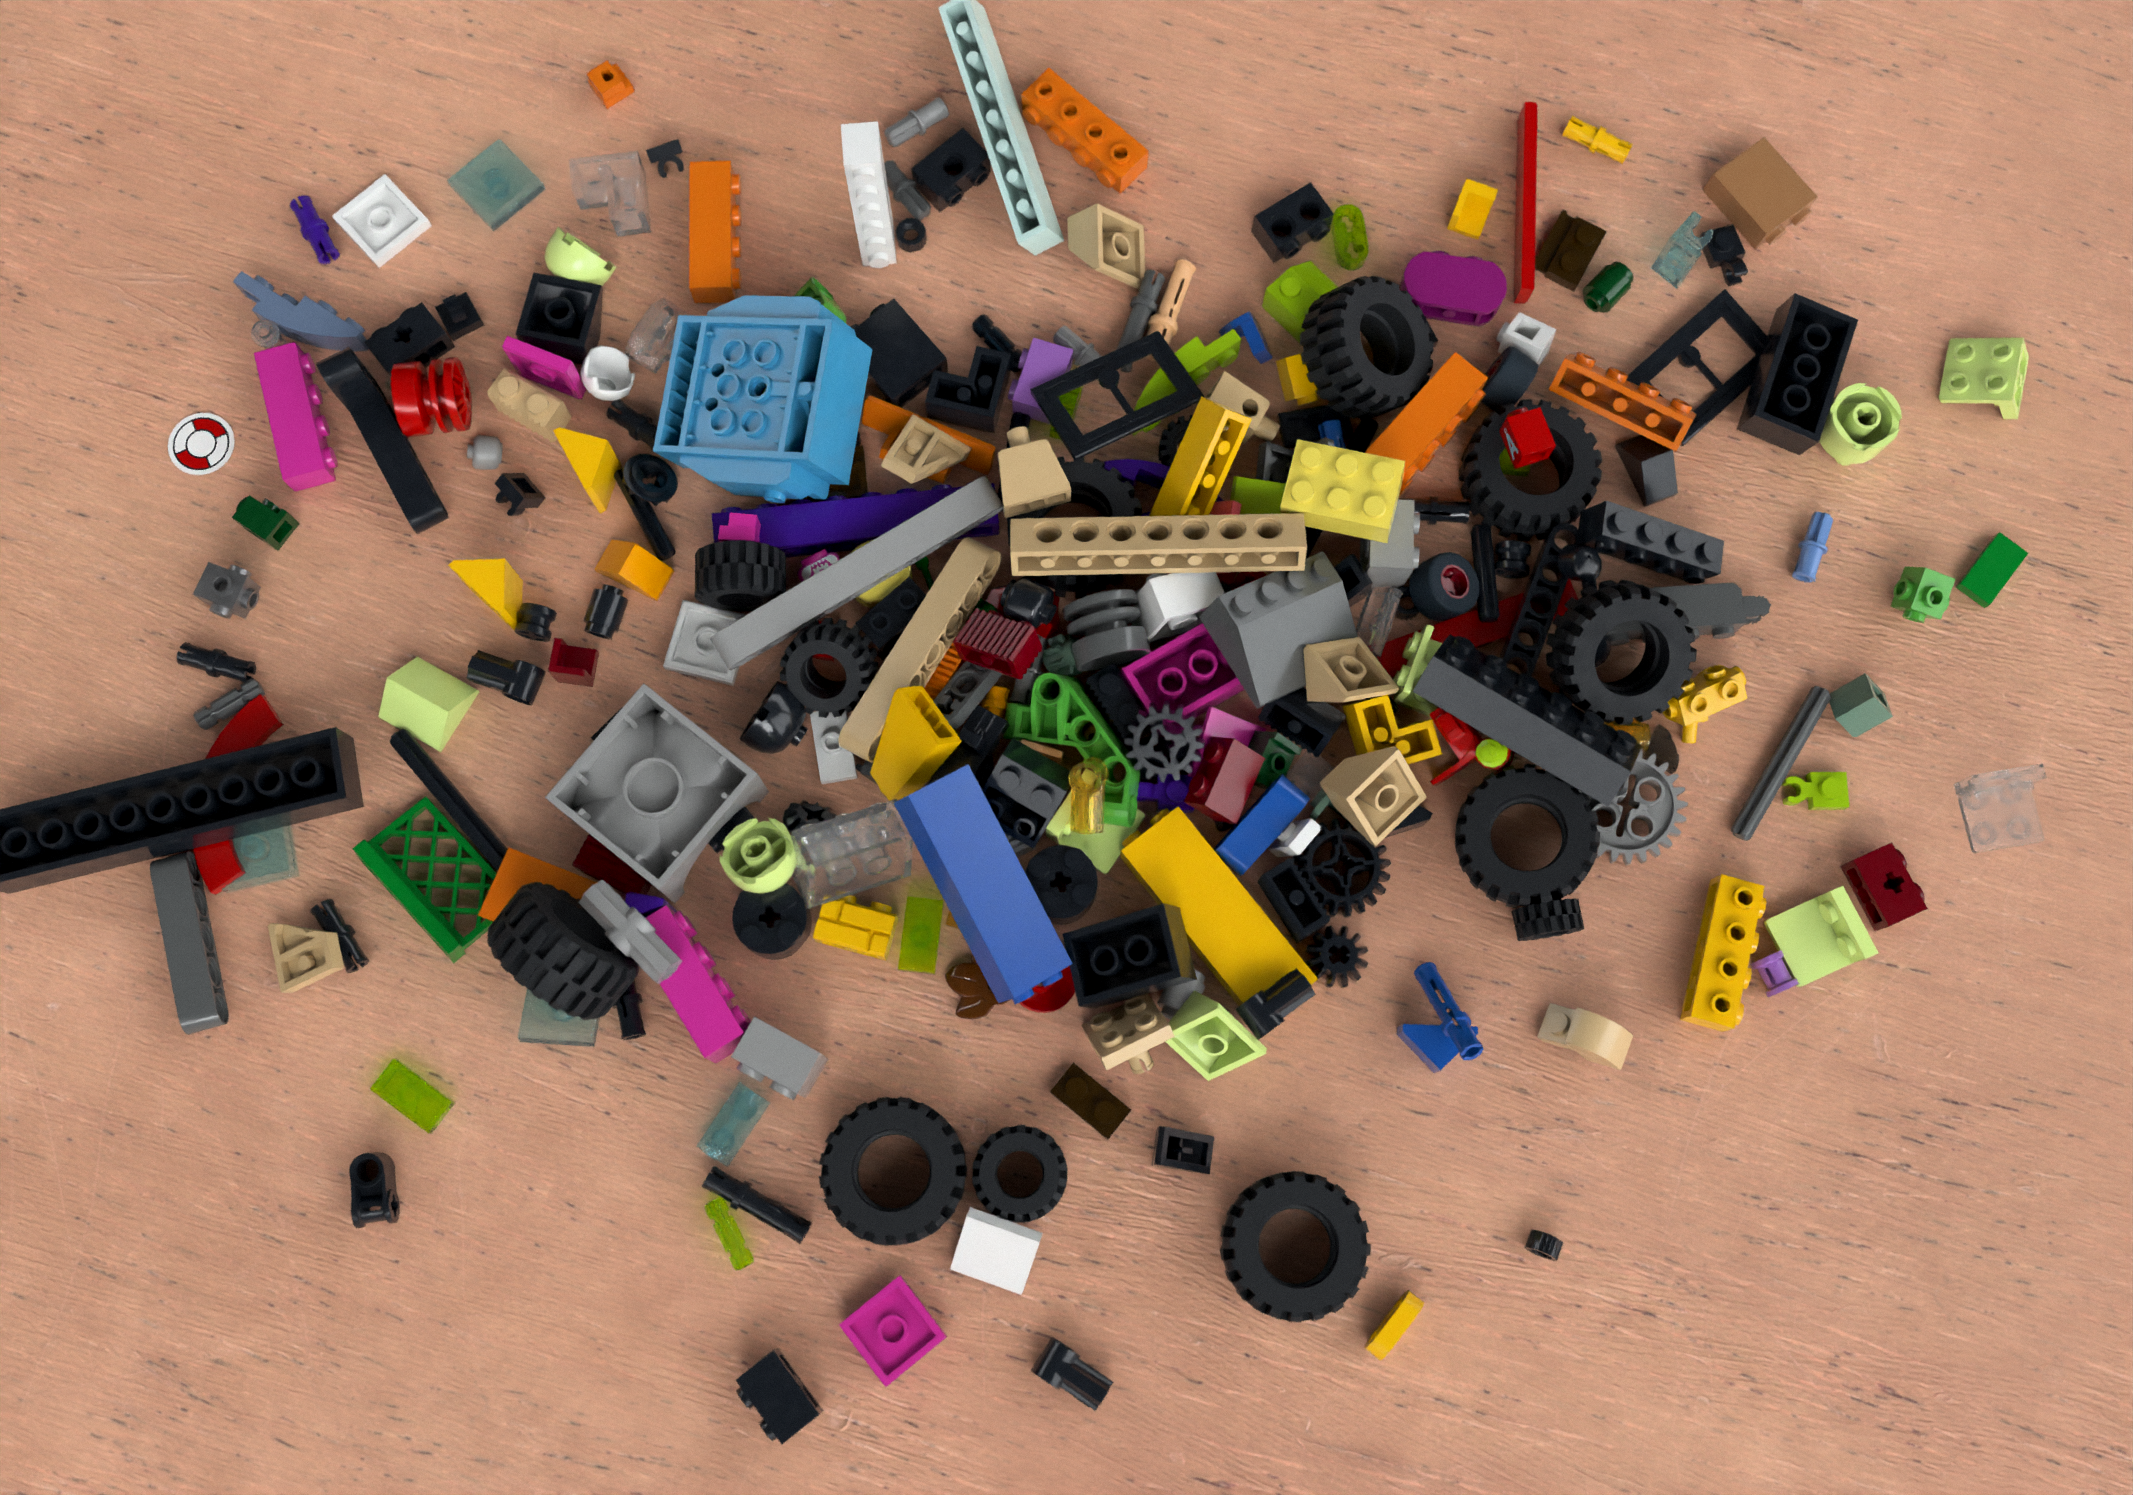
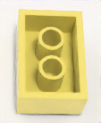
(1343, 490)

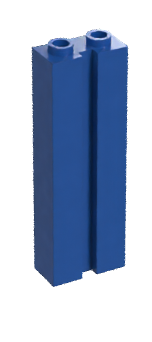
(984, 885)

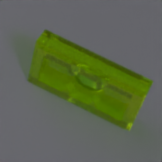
(921, 935)
(412, 1096)

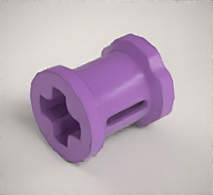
(1774, 973)

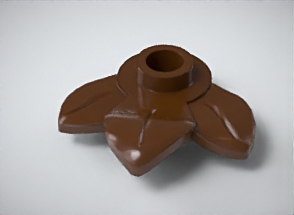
(976, 993)

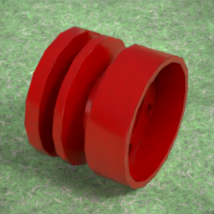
(431, 397)

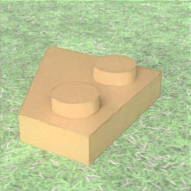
(923, 451)
(303, 955)

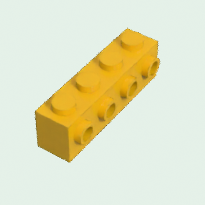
(1201, 460)
(1723, 953)

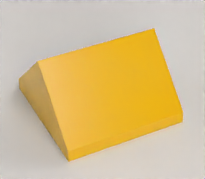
(593, 463)
(494, 584)

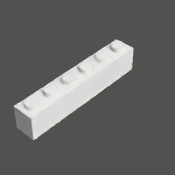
(869, 193)

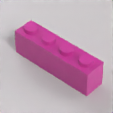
(295, 416)

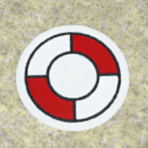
(201, 443)

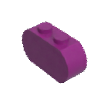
(1454, 287)

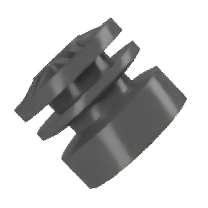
(1104, 623)

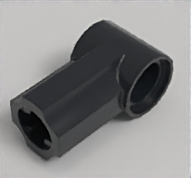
(514, 679)
(1269, 1007)
(1063, 1369)

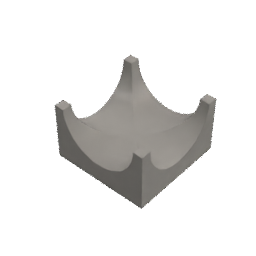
(655, 790)

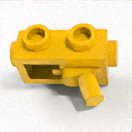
(1705, 695)

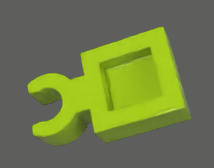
(1821, 790)

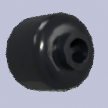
(1028, 602)

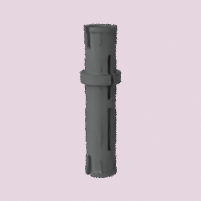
(1143, 308)

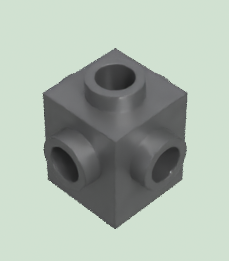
(227, 590)

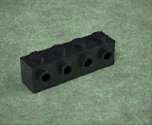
(1650, 542)

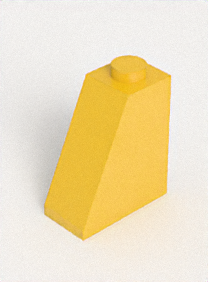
(912, 743)

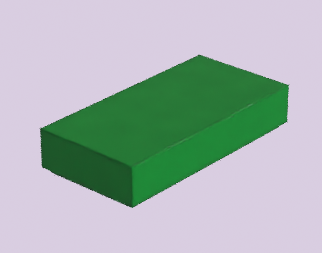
(1992, 570)

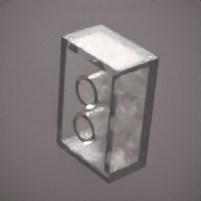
(851, 853)

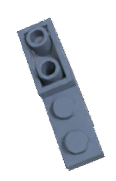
(303, 320)

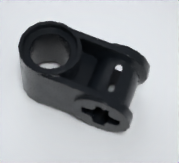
(372, 1193)

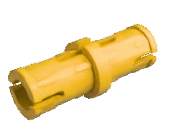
(1597, 139)

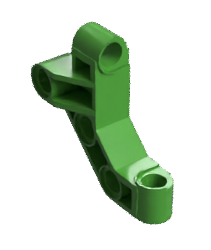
(1060, 720)

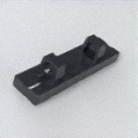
(983, 733)

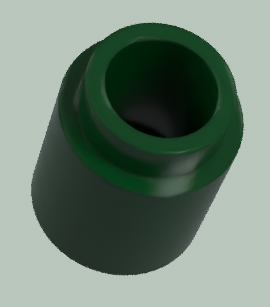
(1608, 287)

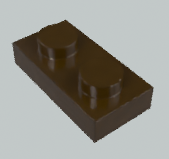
(1090, 1101)

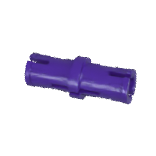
(314, 229)

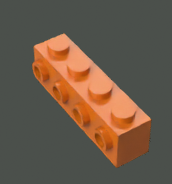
(1084, 131)
(713, 231)
(1623, 401)

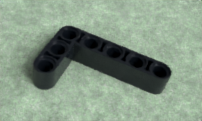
(384, 437)

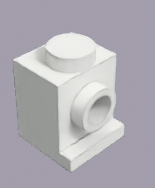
(1527, 336)

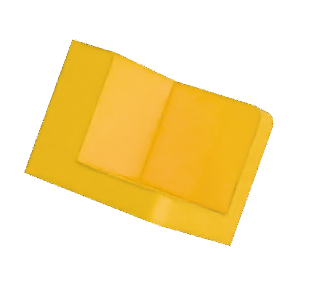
(1472, 209)

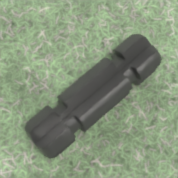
(228, 704)

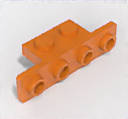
(892, 420)

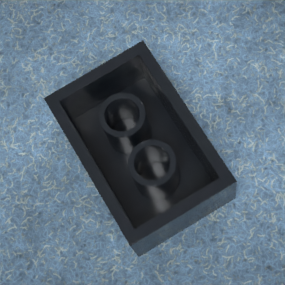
(1129, 956)

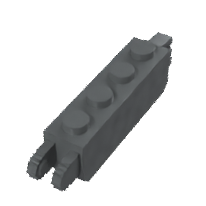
(1710, 609)

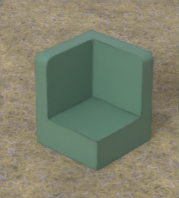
(1860, 705)

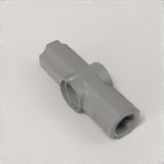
(630, 931)

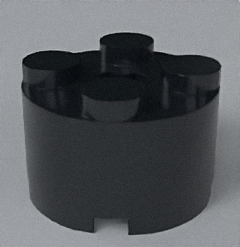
(1071, 866)
(788, 932)

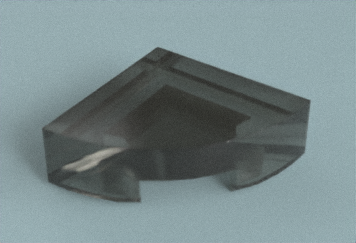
(1664, 748)

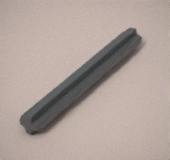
(1780, 763)

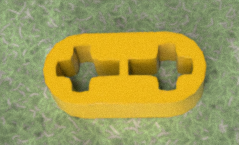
(1394, 1325)

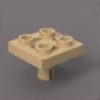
(1128, 1033)

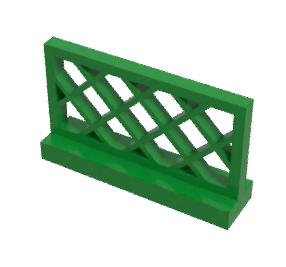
(407, 891)

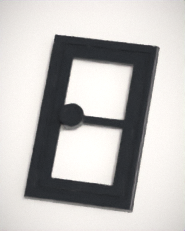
(1679, 345)
(1106, 372)

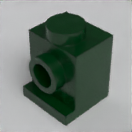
(265, 521)
(1277, 753)

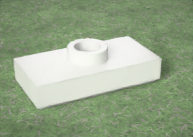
(833, 761)
(1295, 838)

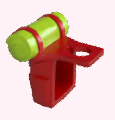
(1469, 746)

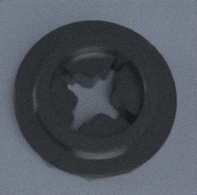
(647, 467)
(797, 814)

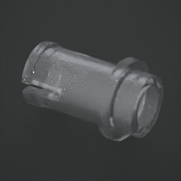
(267, 334)

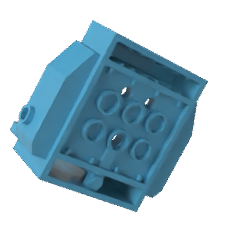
(773, 442)

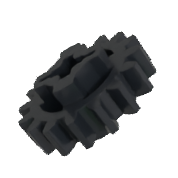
(1151, 748)

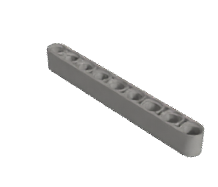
(857, 573)

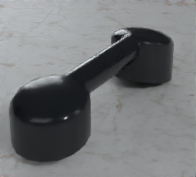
(1584, 565)

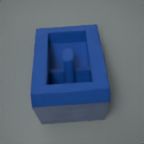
(1430, 1044)

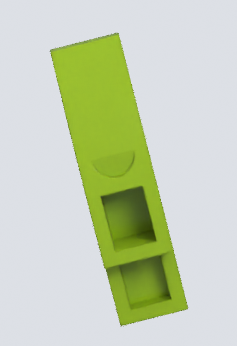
(1197, 361)

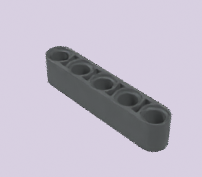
(189, 943)

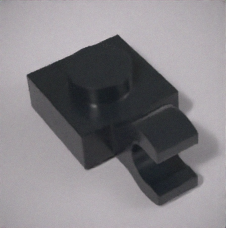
(1727, 252)

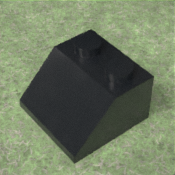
(561, 316)

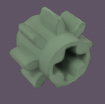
(1059, 656)

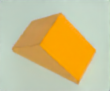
(635, 568)

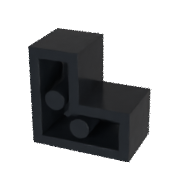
(975, 399)

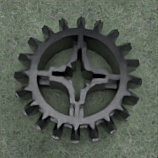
(1357, 866)

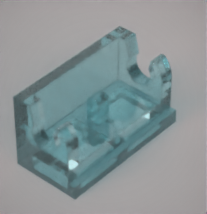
(1681, 252)

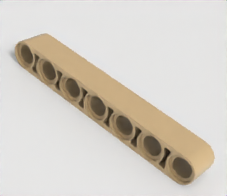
(922, 642)

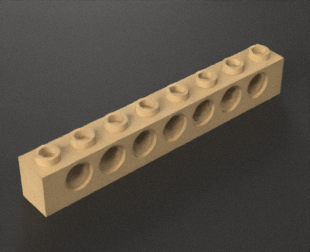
(1158, 544)

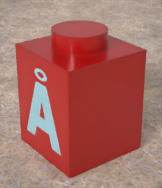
(1527, 437)

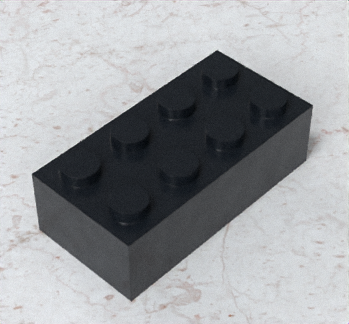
(1797, 374)

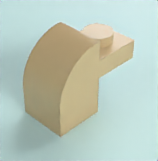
(1587, 1034)

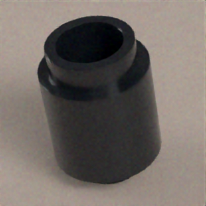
(605, 612)

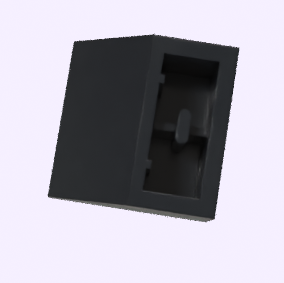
(1025, 791)

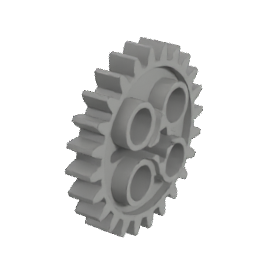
(1658, 814)

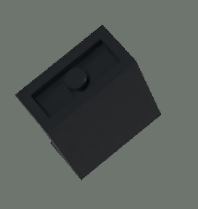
(901, 353)

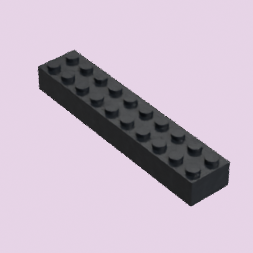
(178, 809)

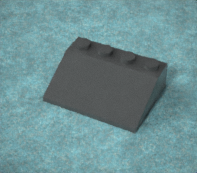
(1271, 622)

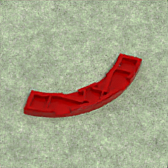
(247, 729)

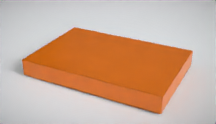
(521, 869)

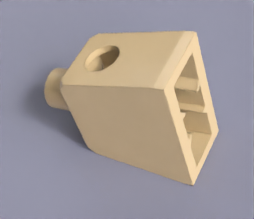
(1246, 401)
(1030, 475)

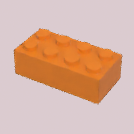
(1432, 417)

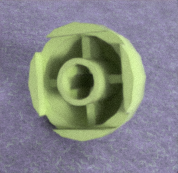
(576, 260)
(759, 855)

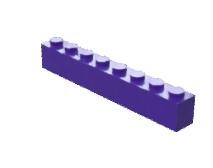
(842, 522)

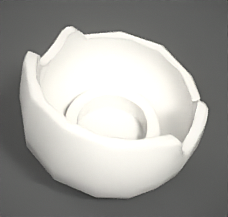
(607, 373)

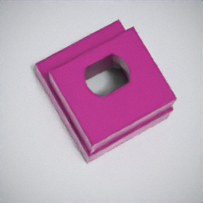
(740, 528)

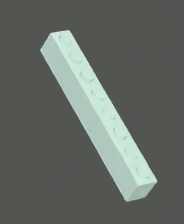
(1001, 125)

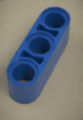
(1261, 824)

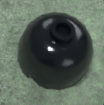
(776, 722)

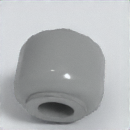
(485, 452)

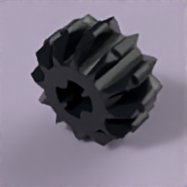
(1338, 969)

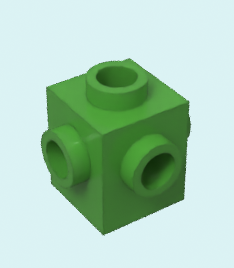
(1922, 593)

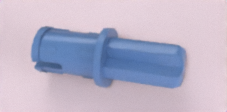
(1813, 547)

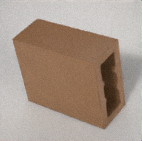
(1760, 194)

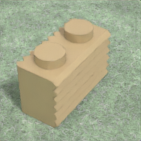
(528, 404)

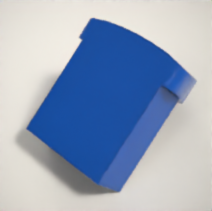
(1248, 326)

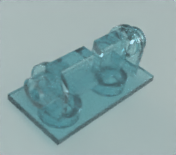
(733, 1124)

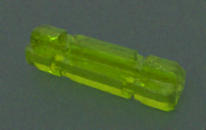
(729, 1233)

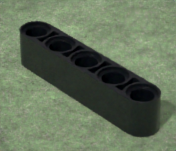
(1543, 591)

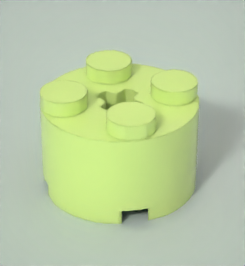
(1860, 424)

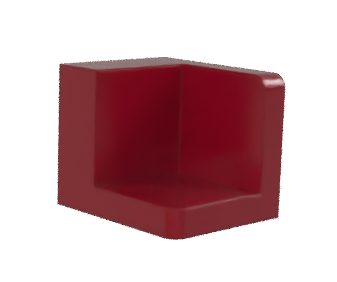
(573, 664)

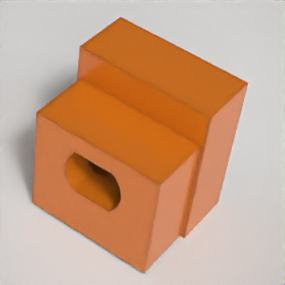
(609, 83)

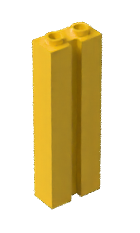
(1216, 909)

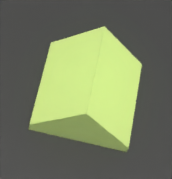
(426, 702)
(1211, 1037)

